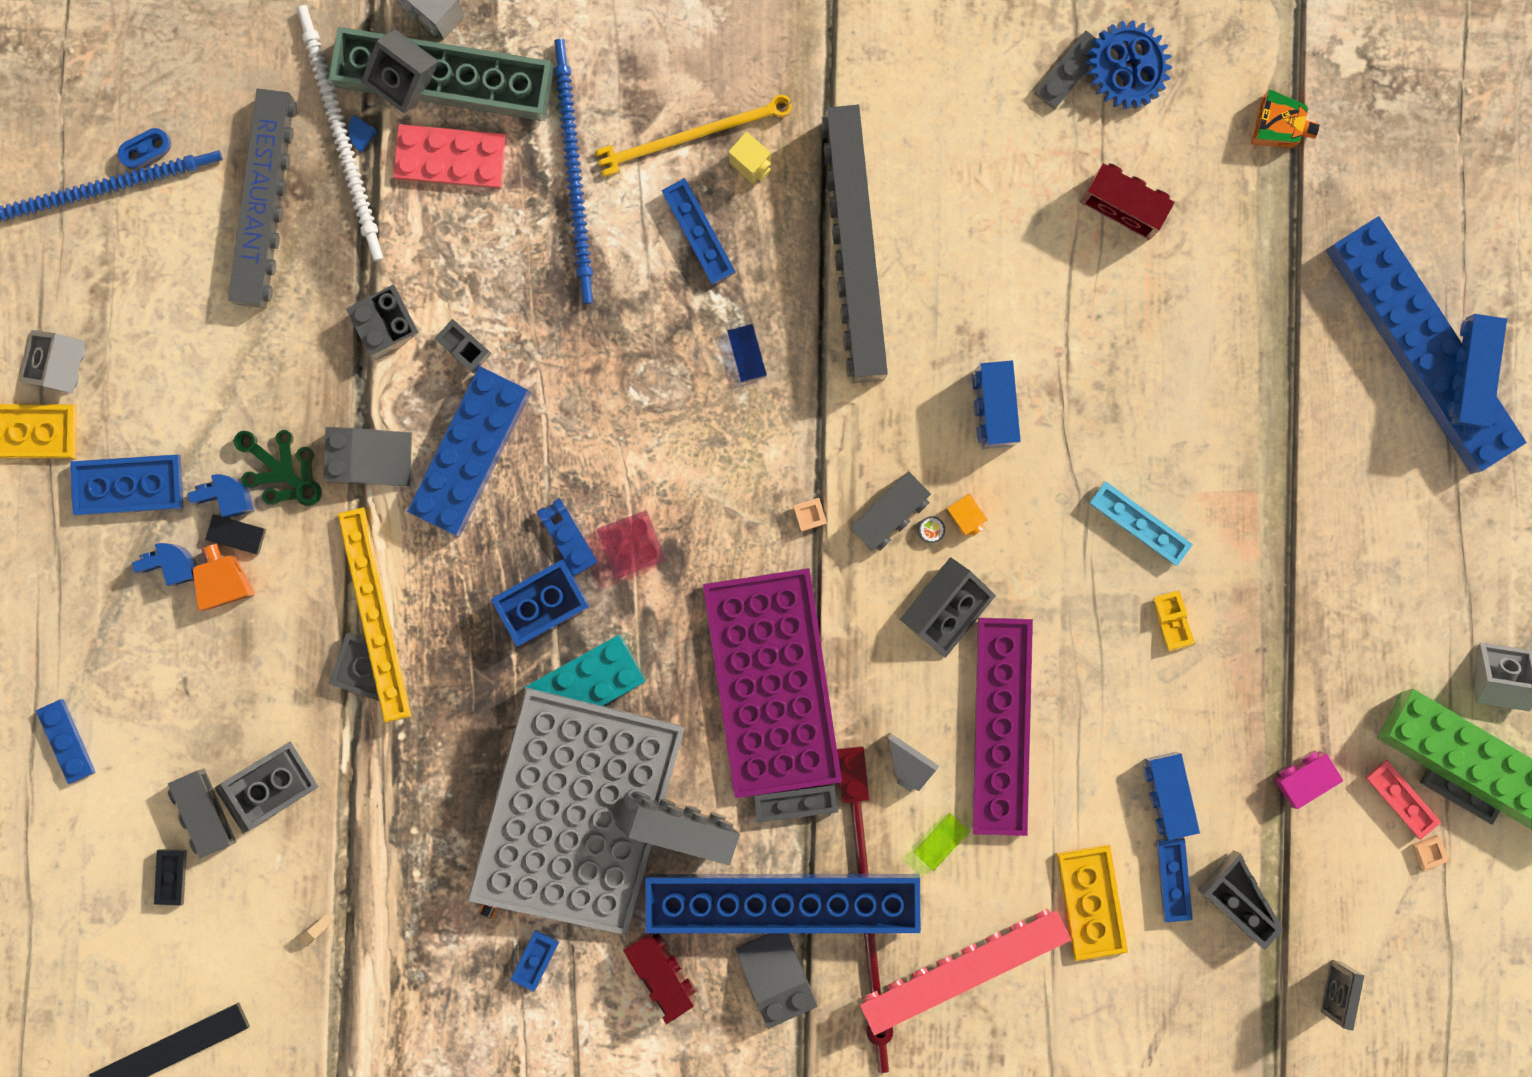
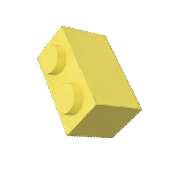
(750, 158)

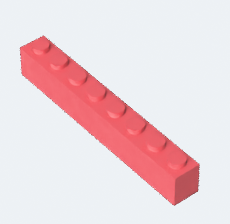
(964, 972)

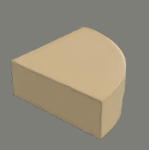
(315, 931)

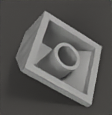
(909, 764)

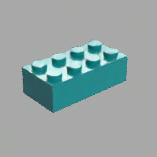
(595, 675)

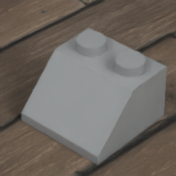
(52, 361)
(1503, 677)

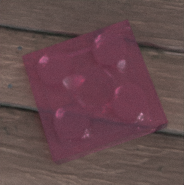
(631, 544)

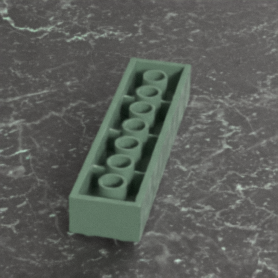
(461, 79)

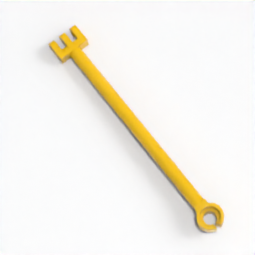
(682, 137)

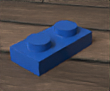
(534, 960)

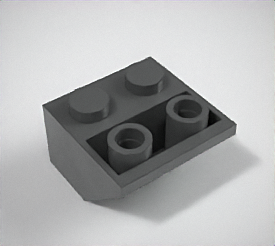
(382, 322)

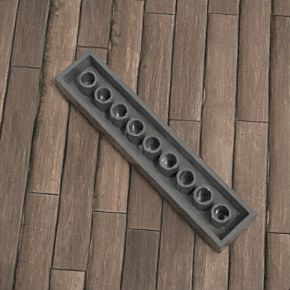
(855, 242)

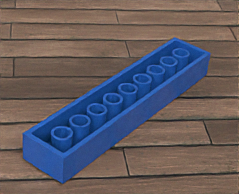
(1418, 337)
(783, 903)

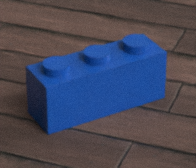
(1171, 796)

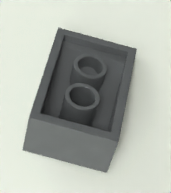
(367, 456)
(266, 787)
(776, 978)

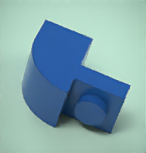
(231, 494)
(173, 559)

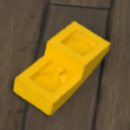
(1173, 621)

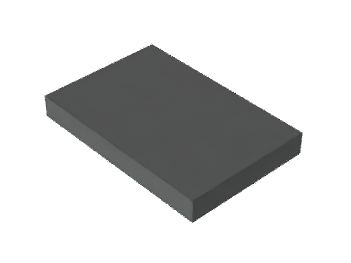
(1342, 994)

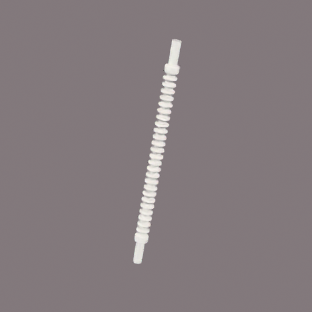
(311, 38)

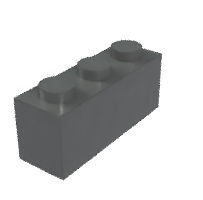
(891, 512)
(201, 813)

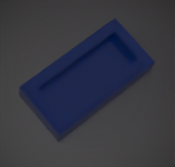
(746, 353)

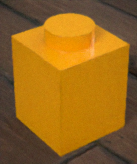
(967, 516)

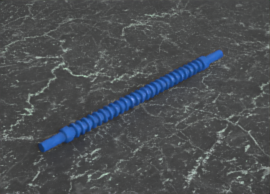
(563, 72)
(188, 163)

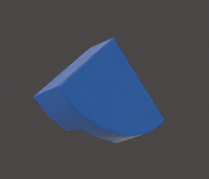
(360, 133)

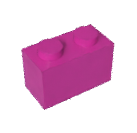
(1308, 779)

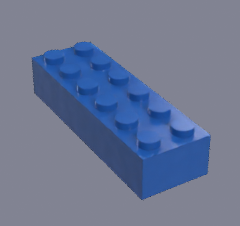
(469, 451)

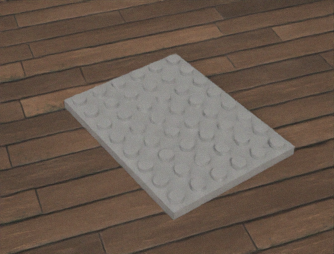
(556, 810)

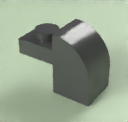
(463, 346)

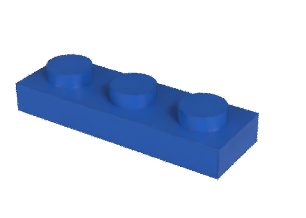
(65, 741)
(1174, 880)

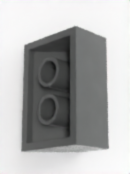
(948, 607)

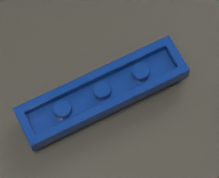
(698, 231)

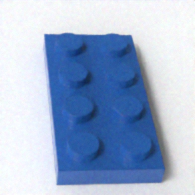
(126, 484)

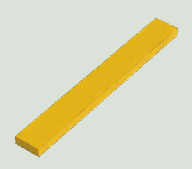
(374, 615)

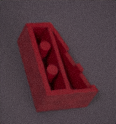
(661, 975)

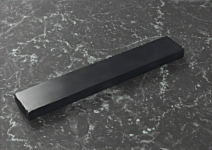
(178, 1045)

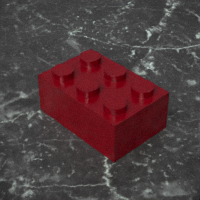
(1127, 201)

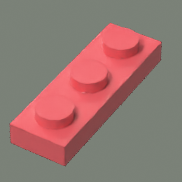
(1402, 799)

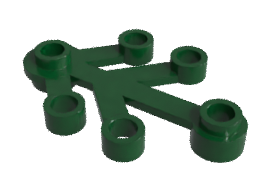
(282, 471)

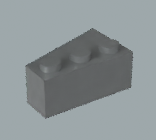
(1241, 900)

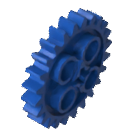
(1106, 68)

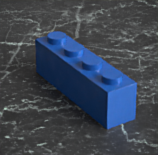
(1478, 371)

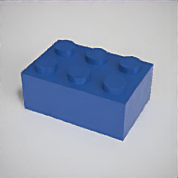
(996, 404)
(540, 603)

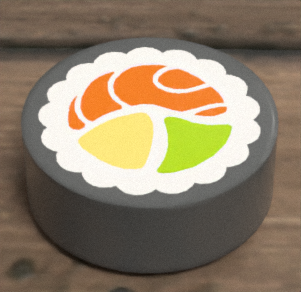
(931, 529)

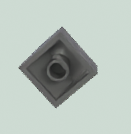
(399, 70)

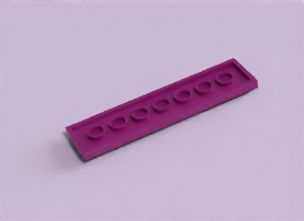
(1002, 726)

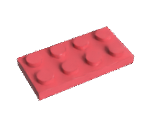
(449, 156)

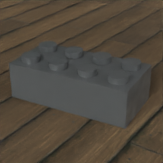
(677, 828)

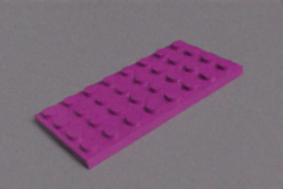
(772, 683)

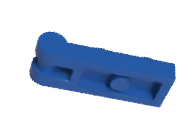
(568, 537)

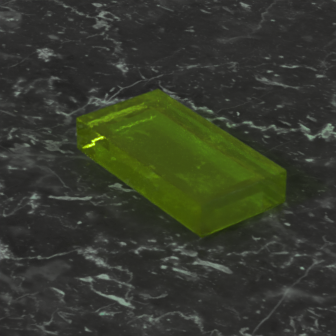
(941, 841)

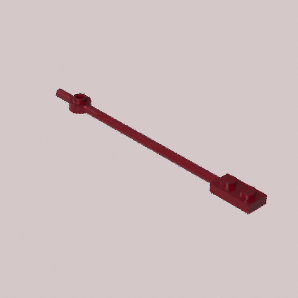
(854, 790)

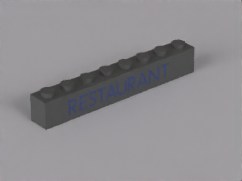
(262, 198)

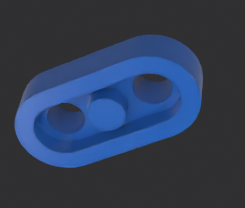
(144, 146)

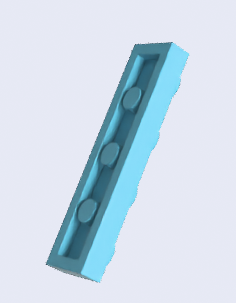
(1140, 523)

